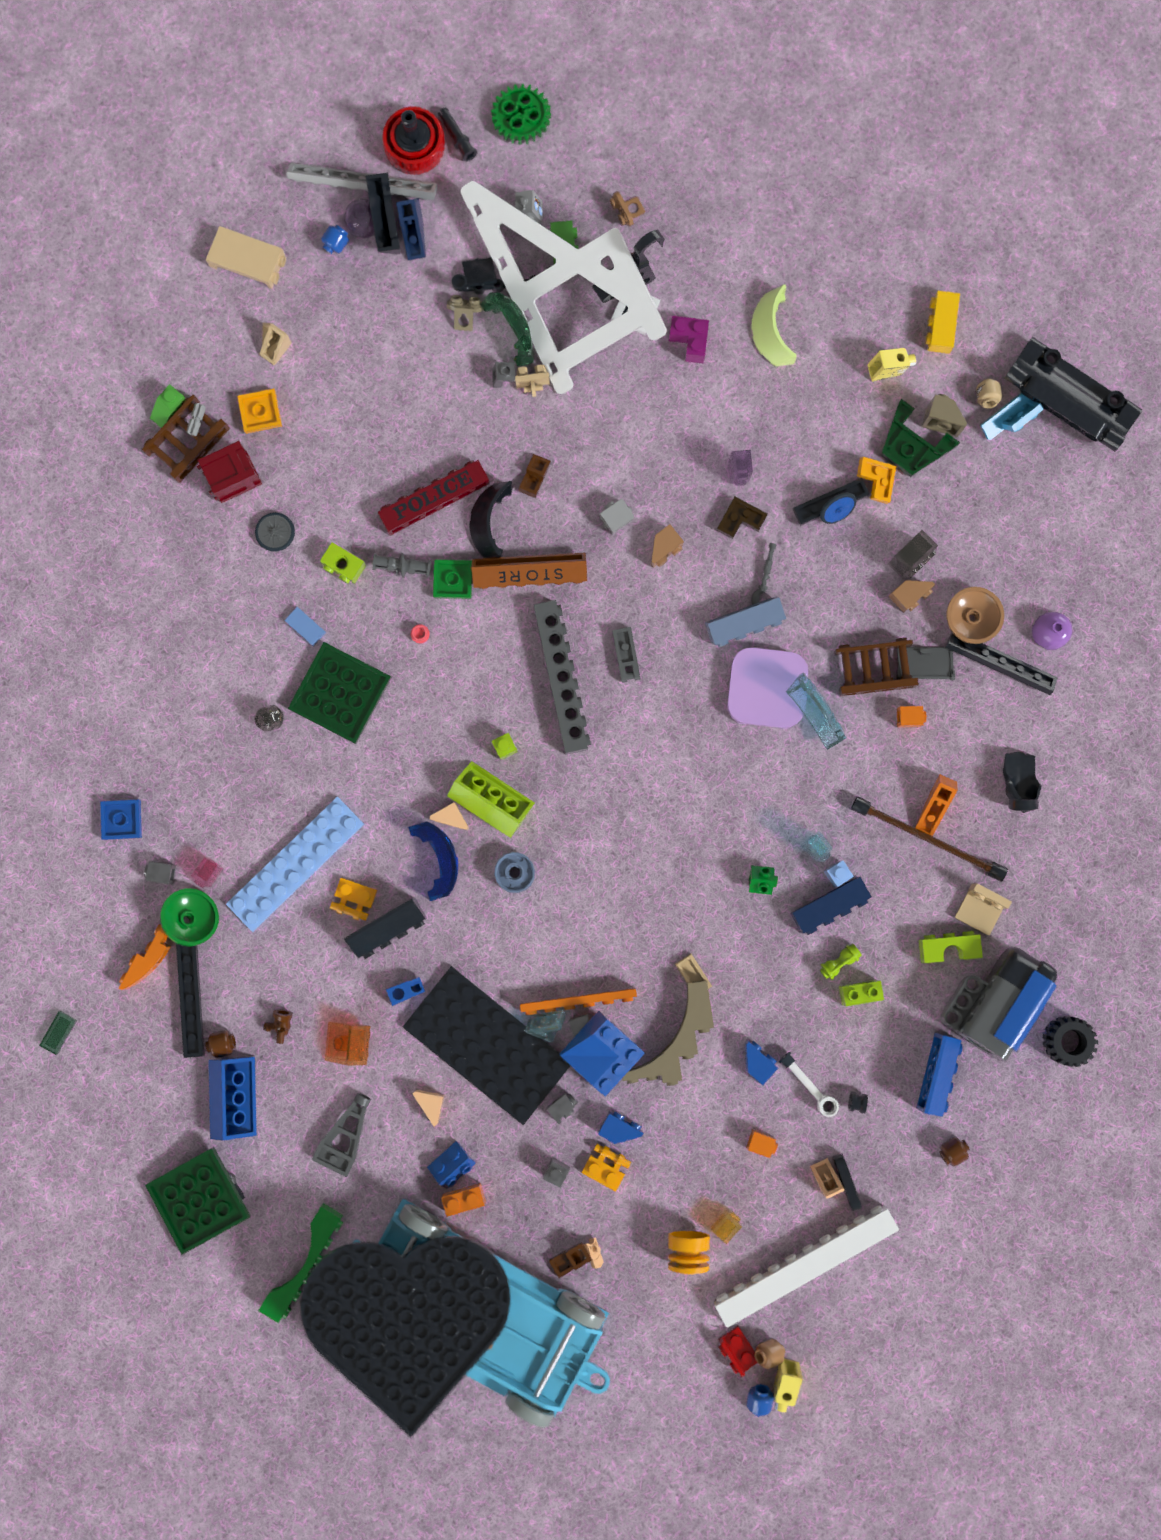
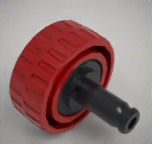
(413, 140)

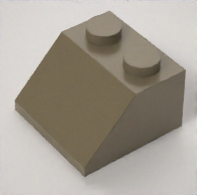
(944, 416)

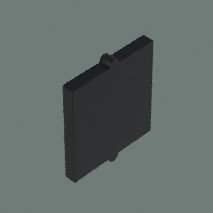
(479, 272)

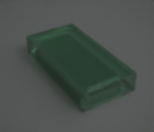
(58, 1032)

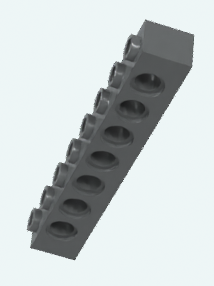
(543, 612)

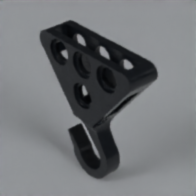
(640, 260)

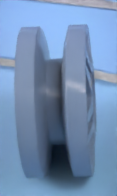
(510, 861)

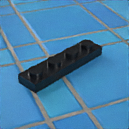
(811, 509)

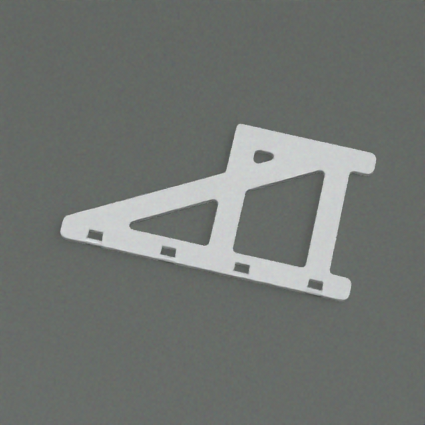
(622, 282)

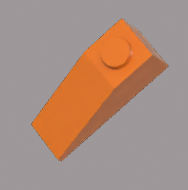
(936, 804)

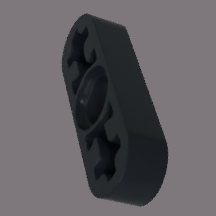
(847, 1182)

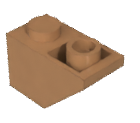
(665, 544)
(909, 593)

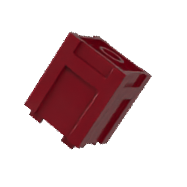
(229, 472)

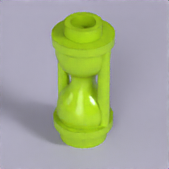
(847, 956)

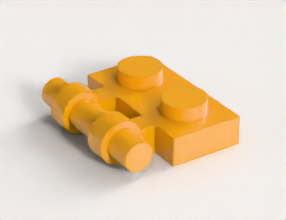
(355, 893)
(603, 1172)

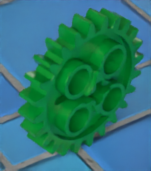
(512, 100)

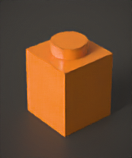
(910, 716)
(762, 1144)

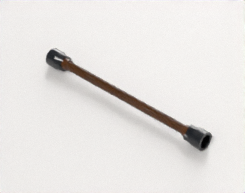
(994, 870)

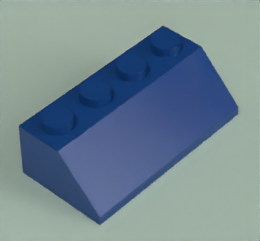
(938, 1075)
(232, 1098)

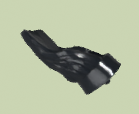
(1021, 782)

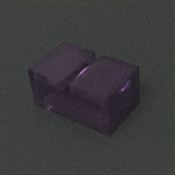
(740, 467)

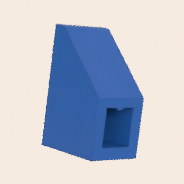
(757, 1064)
(618, 1130)

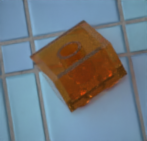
(347, 1043)

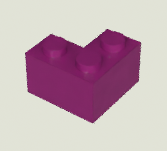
(693, 333)

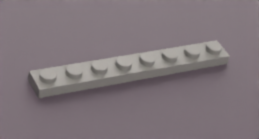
(357, 180)

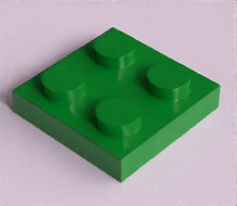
(452, 579)

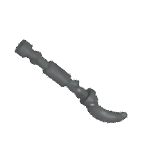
(767, 569)

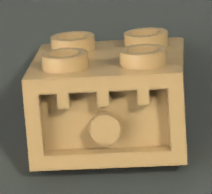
(981, 908)

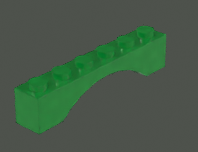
(322, 1227)

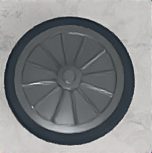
(274, 532)

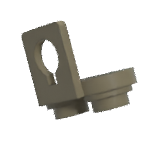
(463, 306)

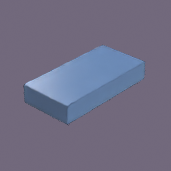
(305, 626)

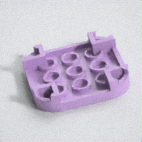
(760, 687)

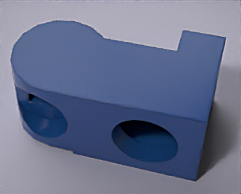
(405, 991)

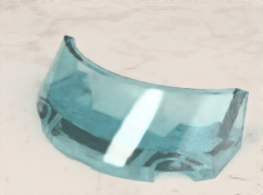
(816, 711)

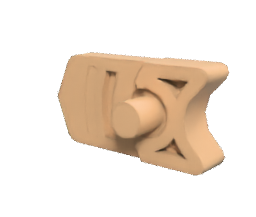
(594, 1251)

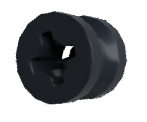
(858, 1102)

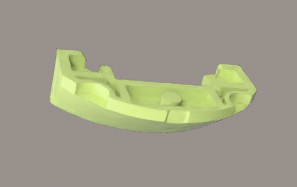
(765, 329)

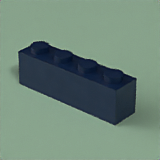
(831, 905)

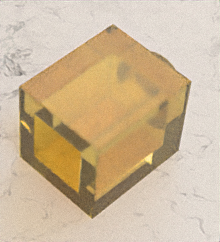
(727, 1226)

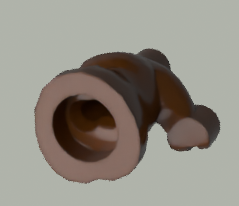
(281, 1024)

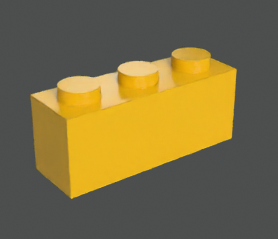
(942, 322)

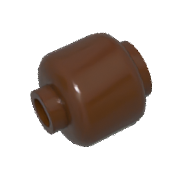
(220, 1043)
(954, 1151)

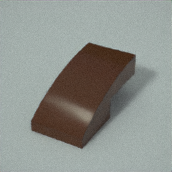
(534, 475)
(570, 1259)

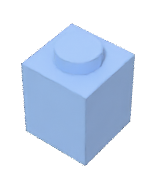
(838, 873)

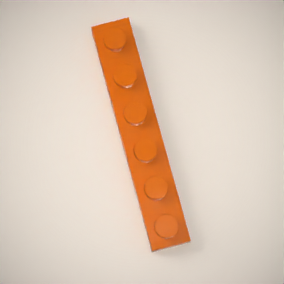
(587, 1000)

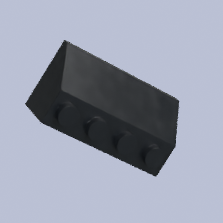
(386, 928)

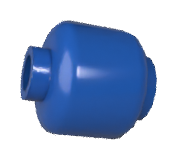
(334, 239)
(760, 1400)

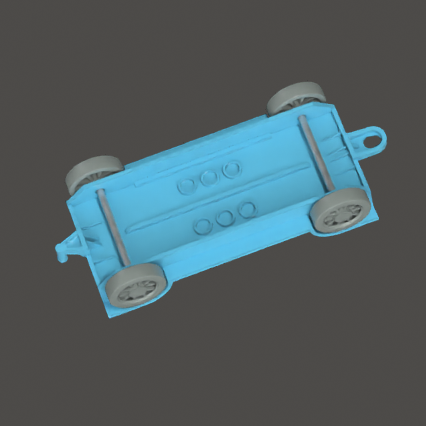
(544, 1338)

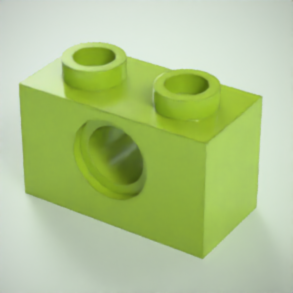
(334, 556)
(861, 993)

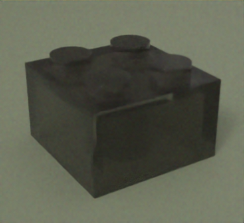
(909, 558)

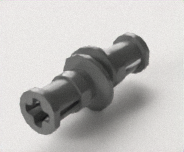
(401, 565)

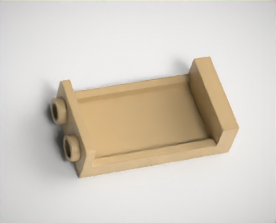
(246, 256)

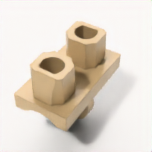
(532, 382)

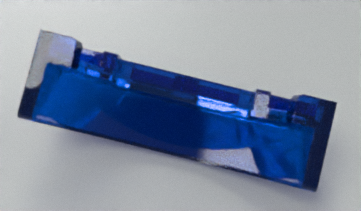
(445, 854)

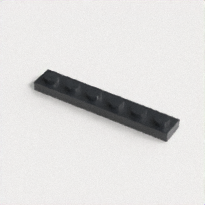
(1004, 664)
(190, 1001)

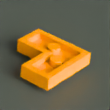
(881, 475)

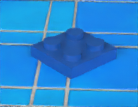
(121, 819)

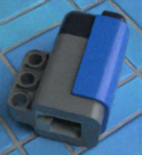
(1004, 1005)

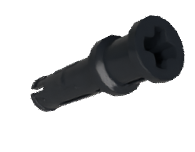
(461, 140)

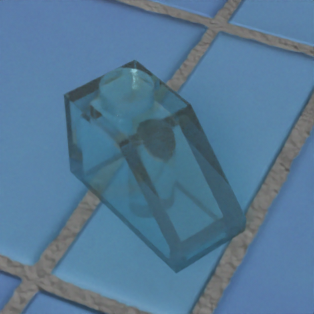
(817, 847)

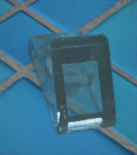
(545, 1025)

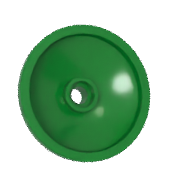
(199, 910)

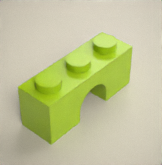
(933, 948)

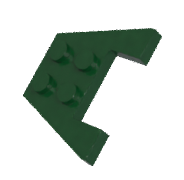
(909, 450)

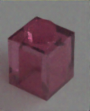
(206, 872)

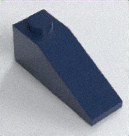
(412, 228)

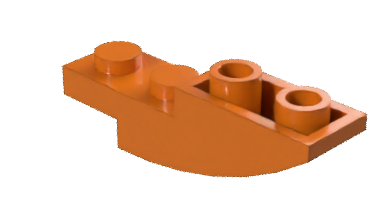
(144, 964)

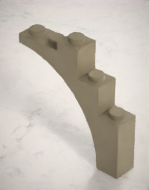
(667, 1064)

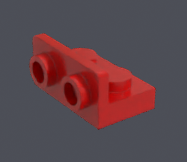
(738, 1350)

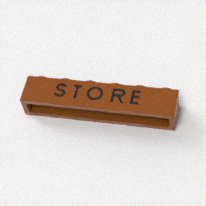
(529, 570)

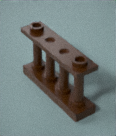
(191, 456)
(868, 684)

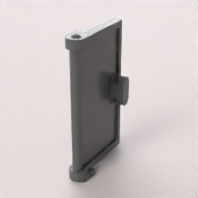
(930, 664)

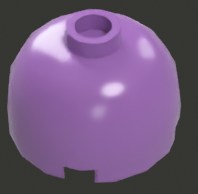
(1052, 630)

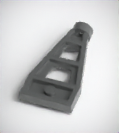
(334, 1158)

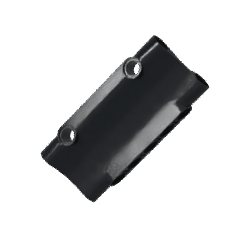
(1072, 395)

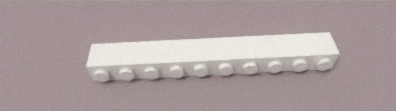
(806, 1265)

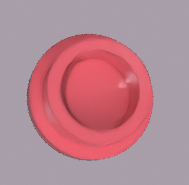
(420, 634)

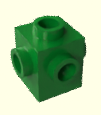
(762, 880)

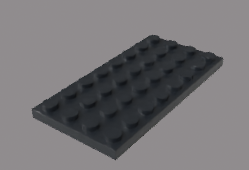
(486, 1045)

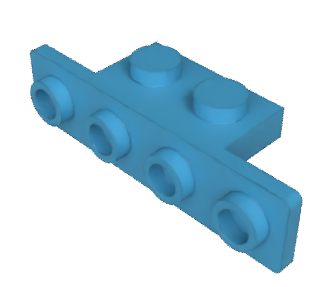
(1011, 416)

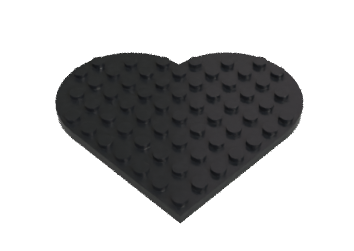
(408, 1322)

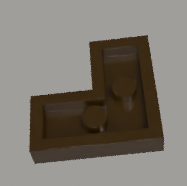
(738, 513)

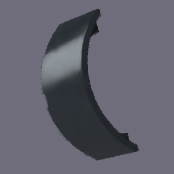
(382, 213)
(481, 516)

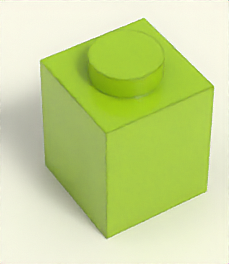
(504, 746)

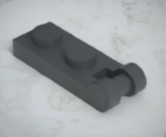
(626, 653)

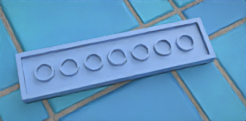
(295, 864)

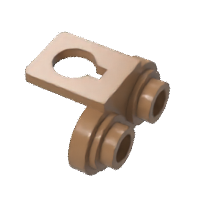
(625, 216)

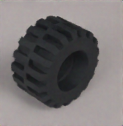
(1054, 1041)

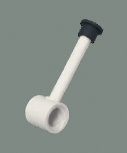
(788, 1061)

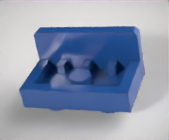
(451, 1165)

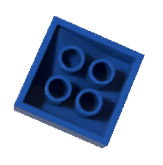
(602, 1053)

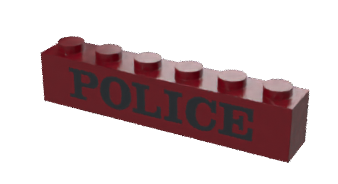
(433, 497)

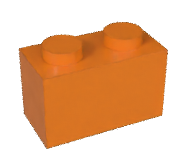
(463, 1199)

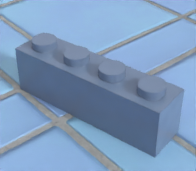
(745, 620)

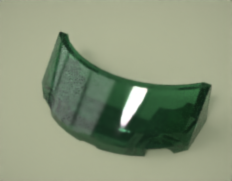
(517, 321)

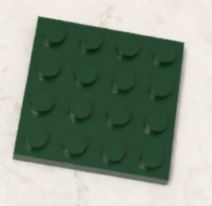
(339, 693)
(197, 1200)

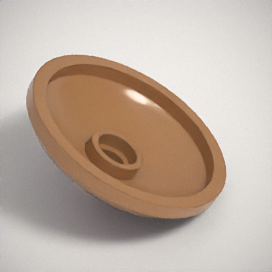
(987, 612)

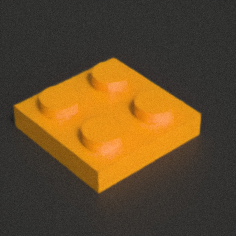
(259, 411)

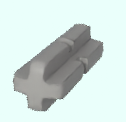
(194, 423)

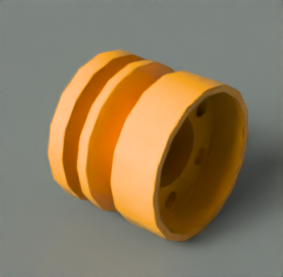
(688, 1256)

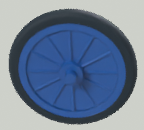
(838, 508)

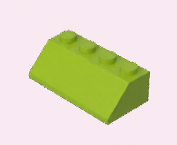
(490, 799)

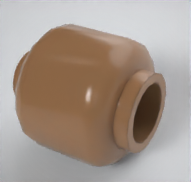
(770, 1354)

